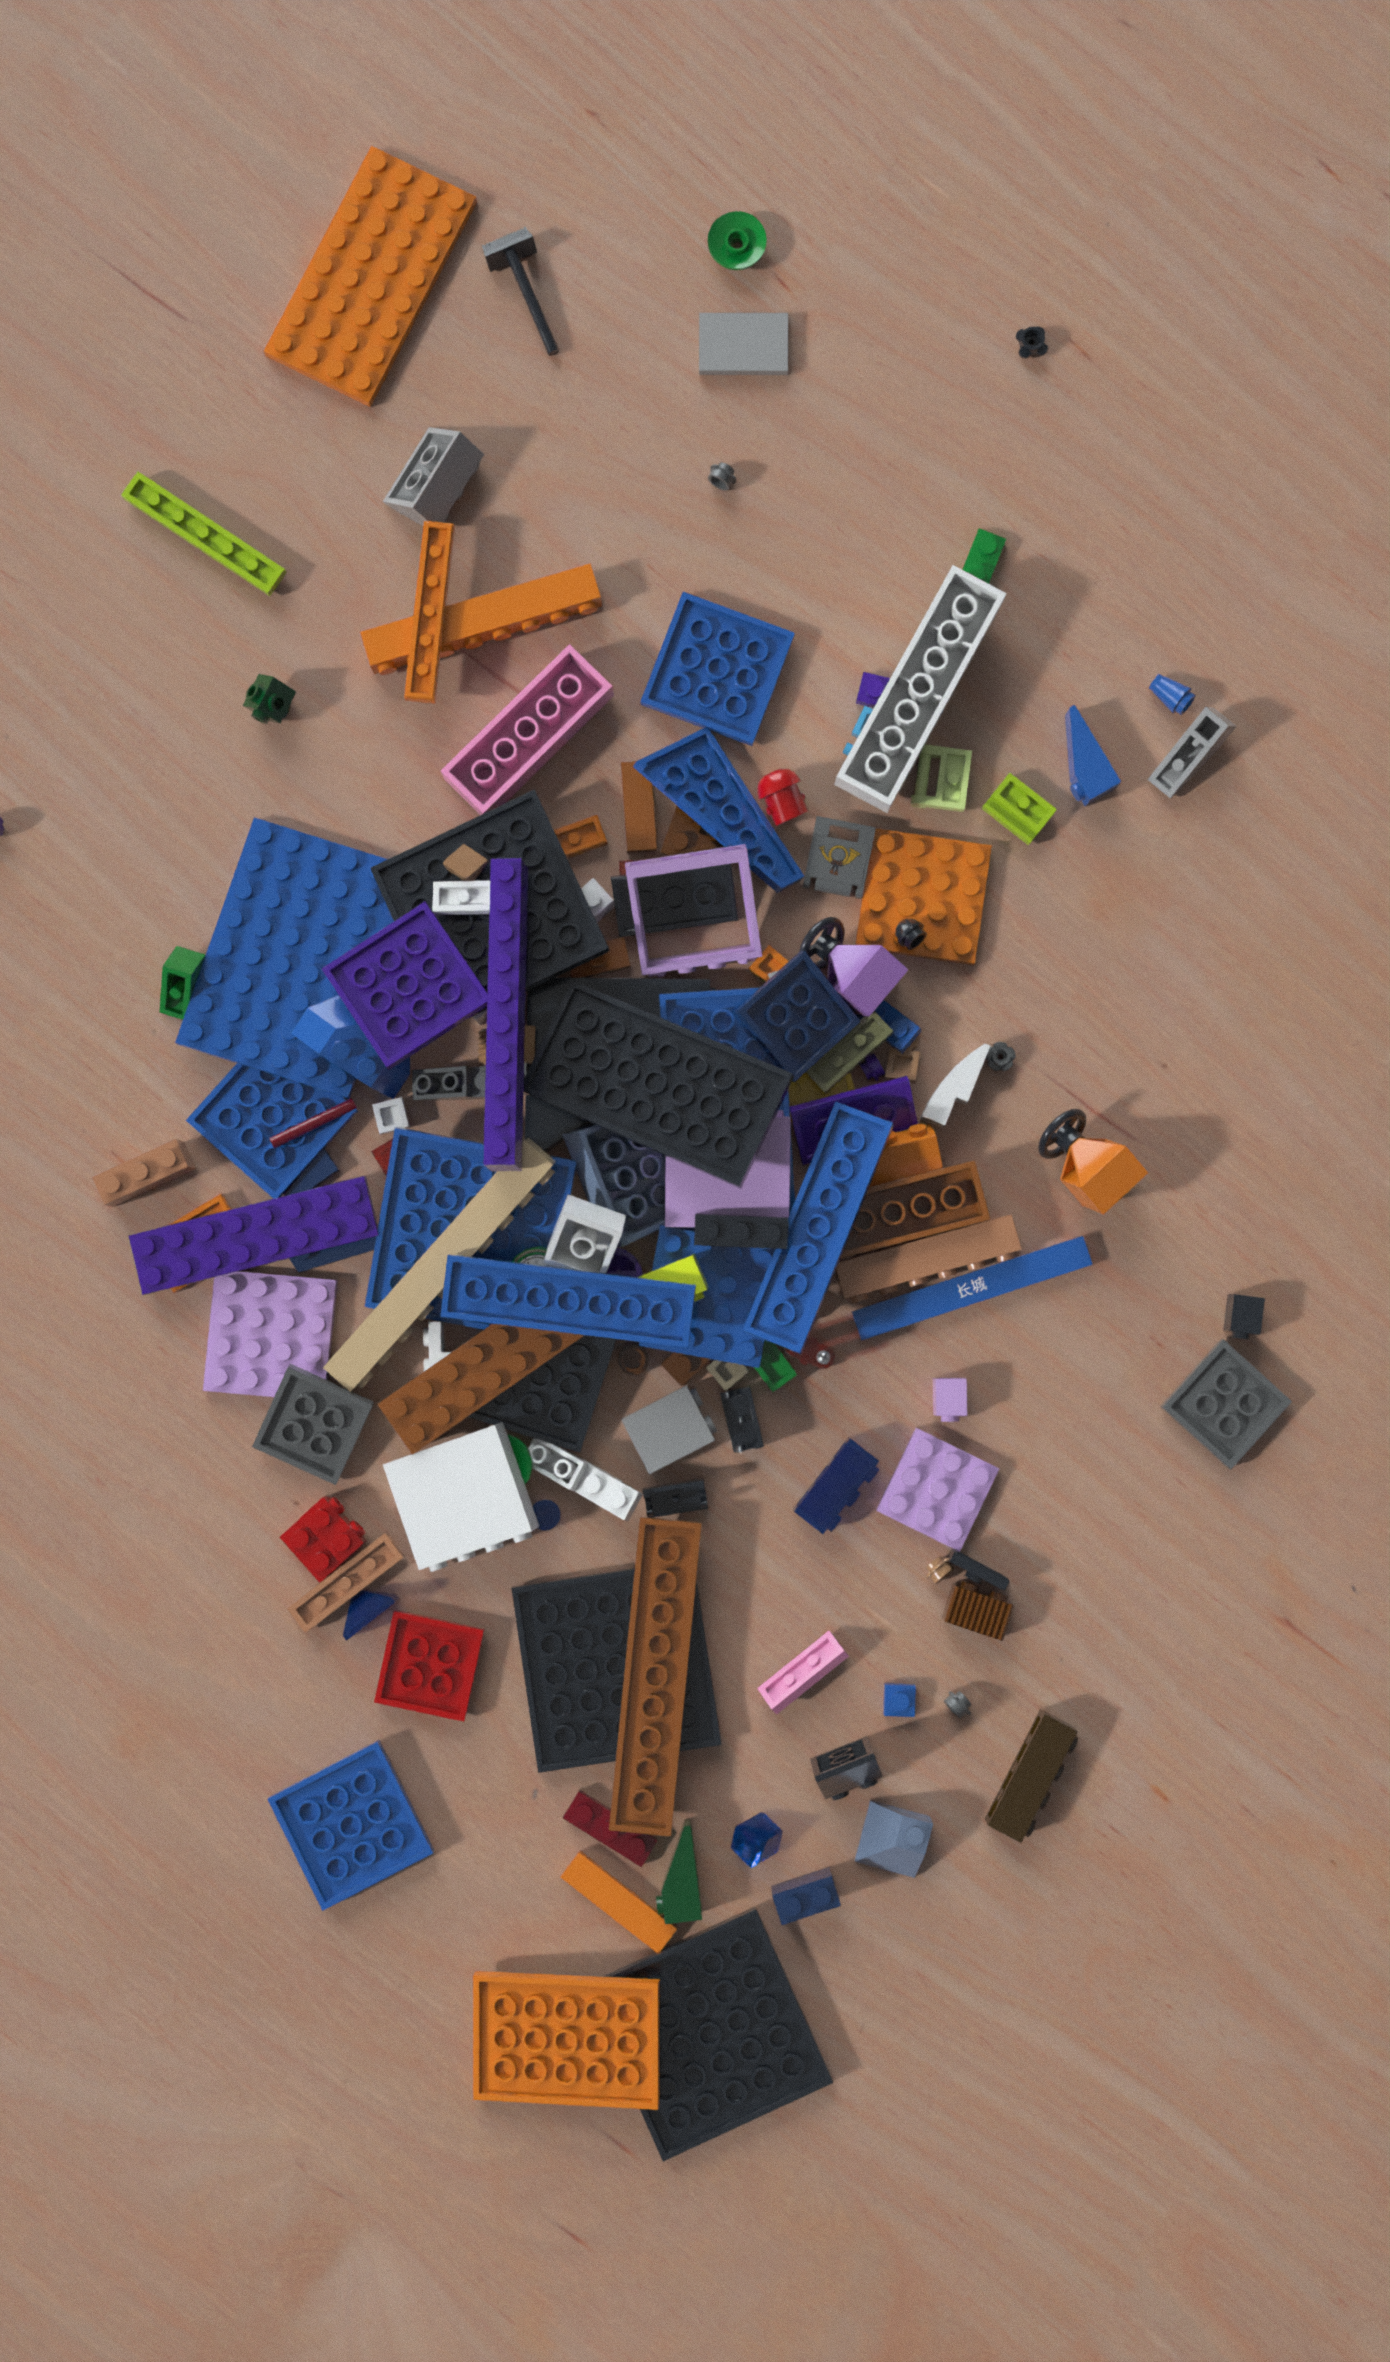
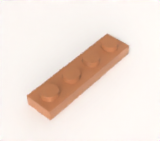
(345, 1582)

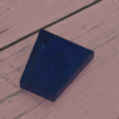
(364, 1608)

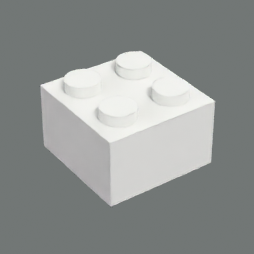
(584, 1236)

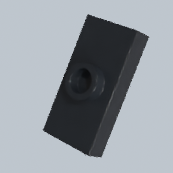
(977, 1571)

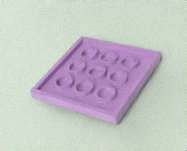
(264, 1326)

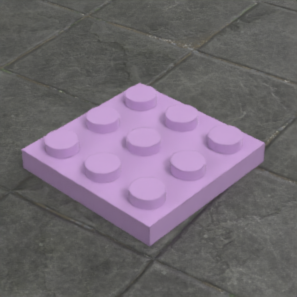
(937, 1489)

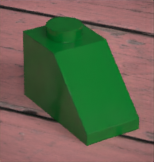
(179, 980)

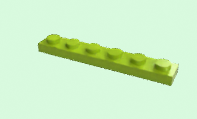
(203, 533)

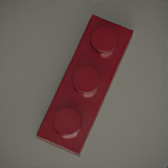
(594, 1820)

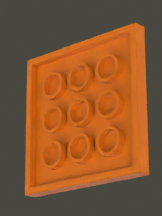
(930, 882)

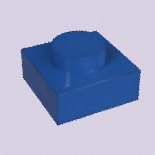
(899, 1700)

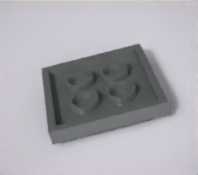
(1226, 1404)
(313, 1424)

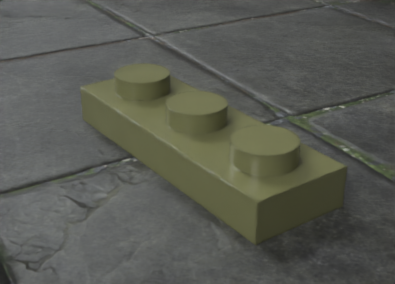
(849, 1052)

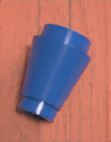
(1172, 694)

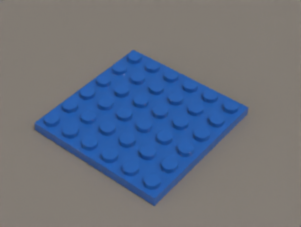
(429, 1187)

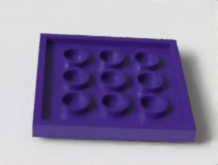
(406, 985)

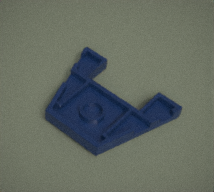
(314, 1174)

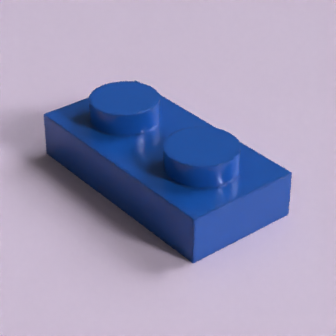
(904, 1029)

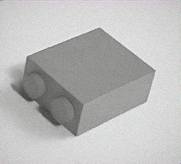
(669, 1428)

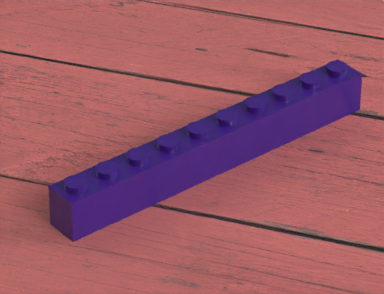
(506, 1015)

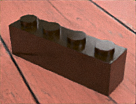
(1031, 1776)

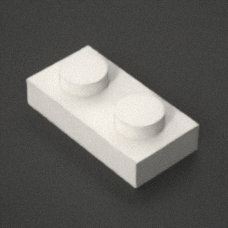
(461, 897)

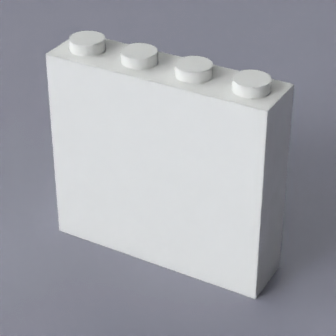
(461, 1497)

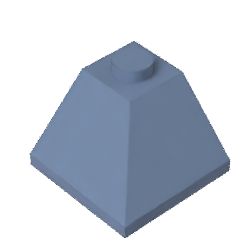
(894, 1839)

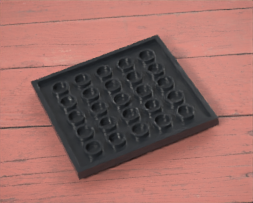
(559, 919)
(575, 1669)
(727, 2034)

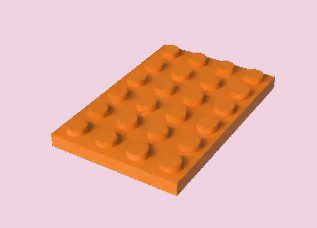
(566, 2040)

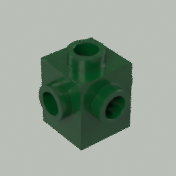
(269, 699)

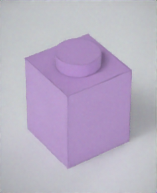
(950, 1398)

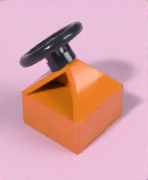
(1095, 1168)

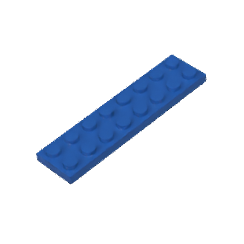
(818, 1227)
(568, 1300)

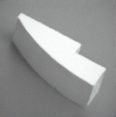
(955, 1087)

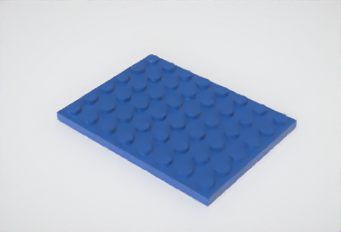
(282, 921)

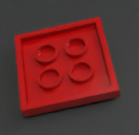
(429, 1665)

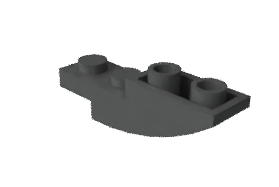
(451, 1083)

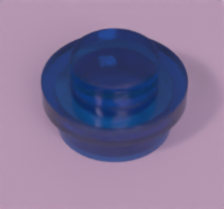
(547, 1514)

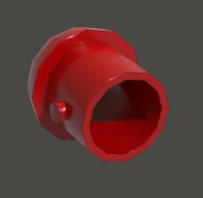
(782, 795)

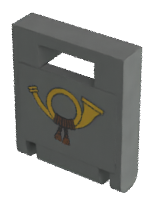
(836, 861)

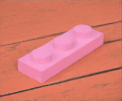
(802, 1672)

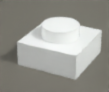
(390, 1115)

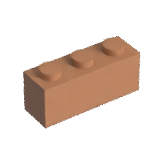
(144, 1173)

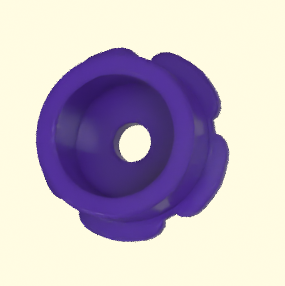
(872, 1067)

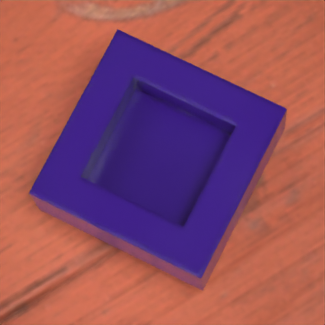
(871, 689)

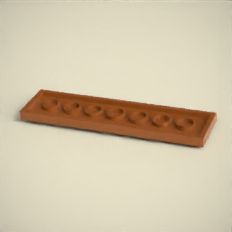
(468, 1380)

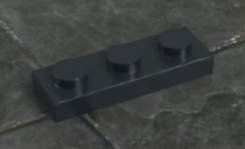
(741, 1231)

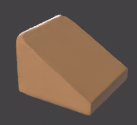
(465, 863)

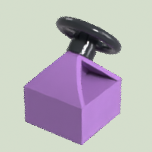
(857, 972)

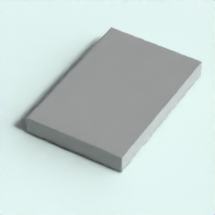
(743, 343)

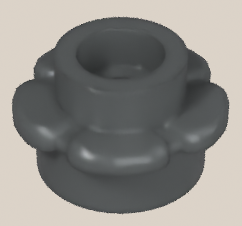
(722, 476)
(1008, 1057)
(958, 1704)

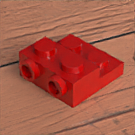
(324, 1537)

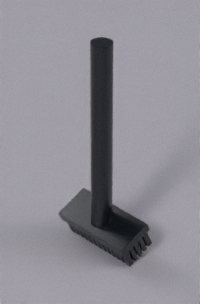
(509, 252)

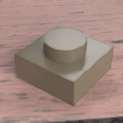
(726, 1373)

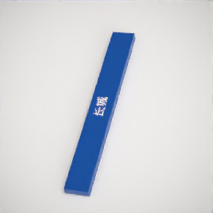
(972, 1288)

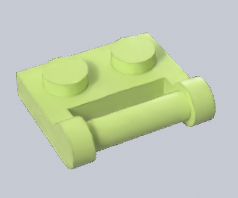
(951, 779)

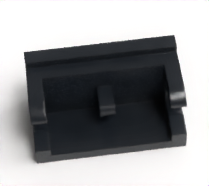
(741, 1419)
(675, 1498)

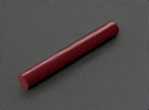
(312, 1123)

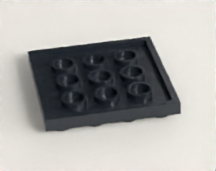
(556, 1397)

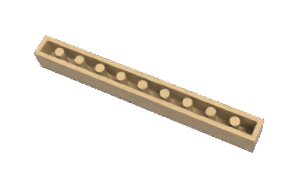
(426, 1278)

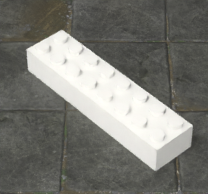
(920, 689)

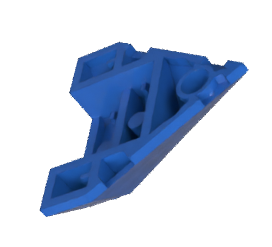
(338, 1038)

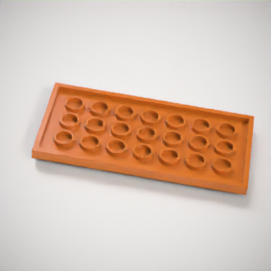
(370, 276)

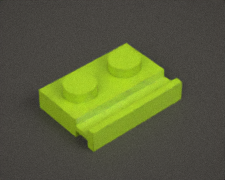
(1019, 809)

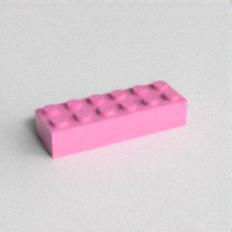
(528, 731)

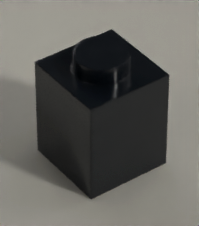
(1243, 1316)

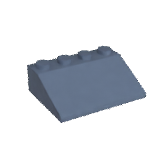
(620, 1178)

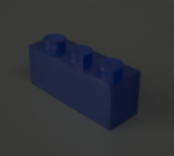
(837, 1486)

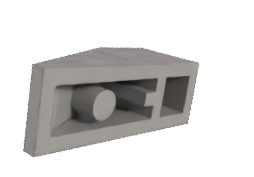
(1192, 751)

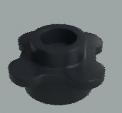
(1035, 334)

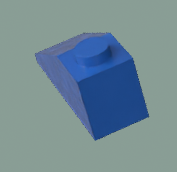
(1088, 765)

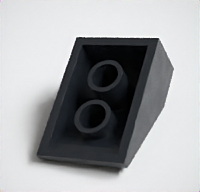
(846, 1768)

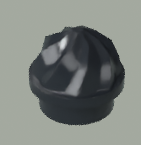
(910, 933)

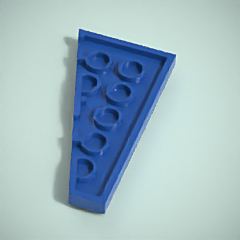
(710, 791)

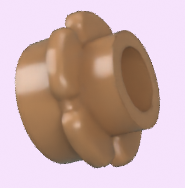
(939, 1569)

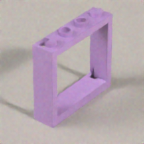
(713, 958)

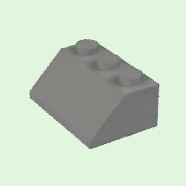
(434, 476)

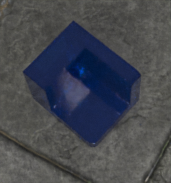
(756, 1839)

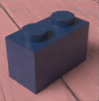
(805, 1896)

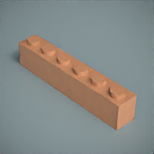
(927, 1257)

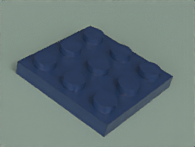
(797, 1015)

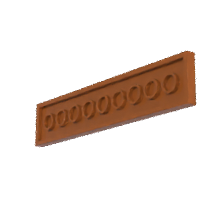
(655, 1676)

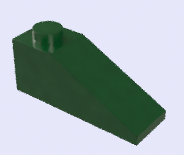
(680, 1888)

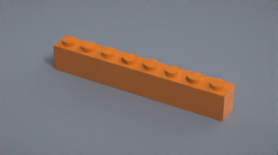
(491, 617)

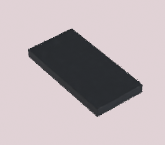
(677, 899)

